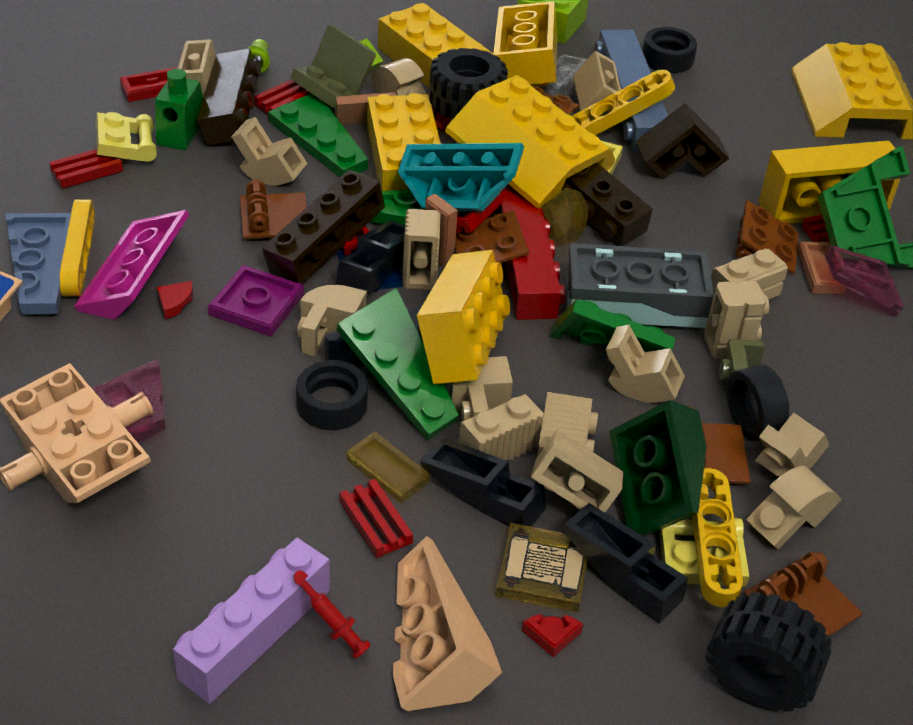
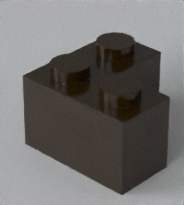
(682, 139)

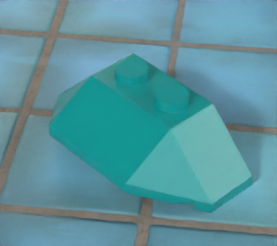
(460, 174)

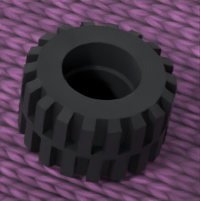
(459, 75)
(769, 652)

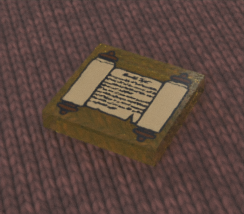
(541, 568)

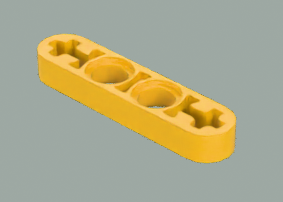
(648, 90)
(77, 248)
(719, 535)

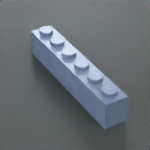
(631, 66)

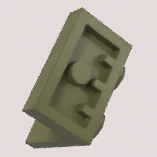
(337, 67)

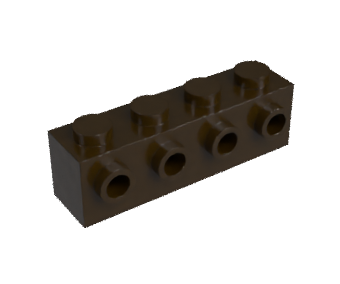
(228, 95)
(611, 205)
(323, 227)

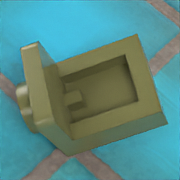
(740, 355)

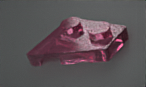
(866, 277)
(141, 379)

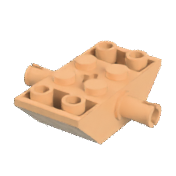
(72, 435)

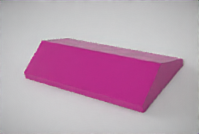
(130, 265)

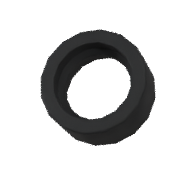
(671, 38)
(757, 400)
(332, 415)

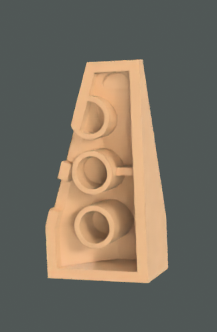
(440, 638)

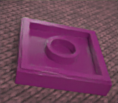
(256, 300)

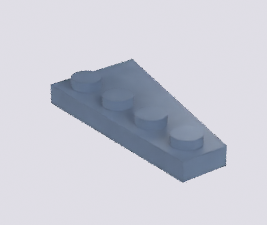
(37, 256)

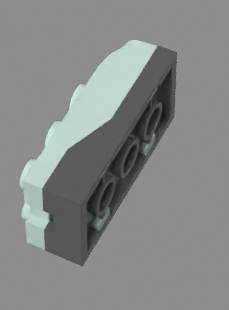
(642, 283)

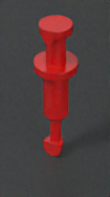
(332, 616)

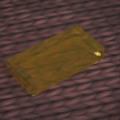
(389, 467)

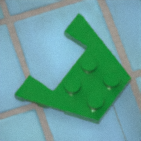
(859, 214)

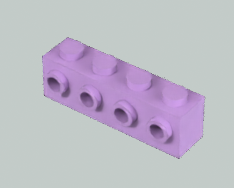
(249, 621)

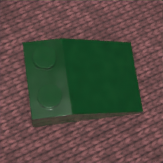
(661, 466)

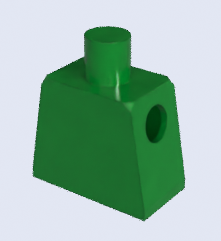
(177, 111)

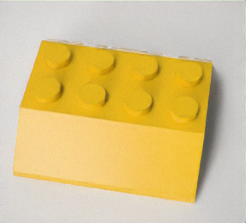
(852, 83)
(551, 138)

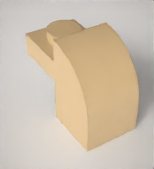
(399, 77)
(264, 160)
(323, 310)
(642, 375)
(489, 391)
(792, 446)
(795, 499)

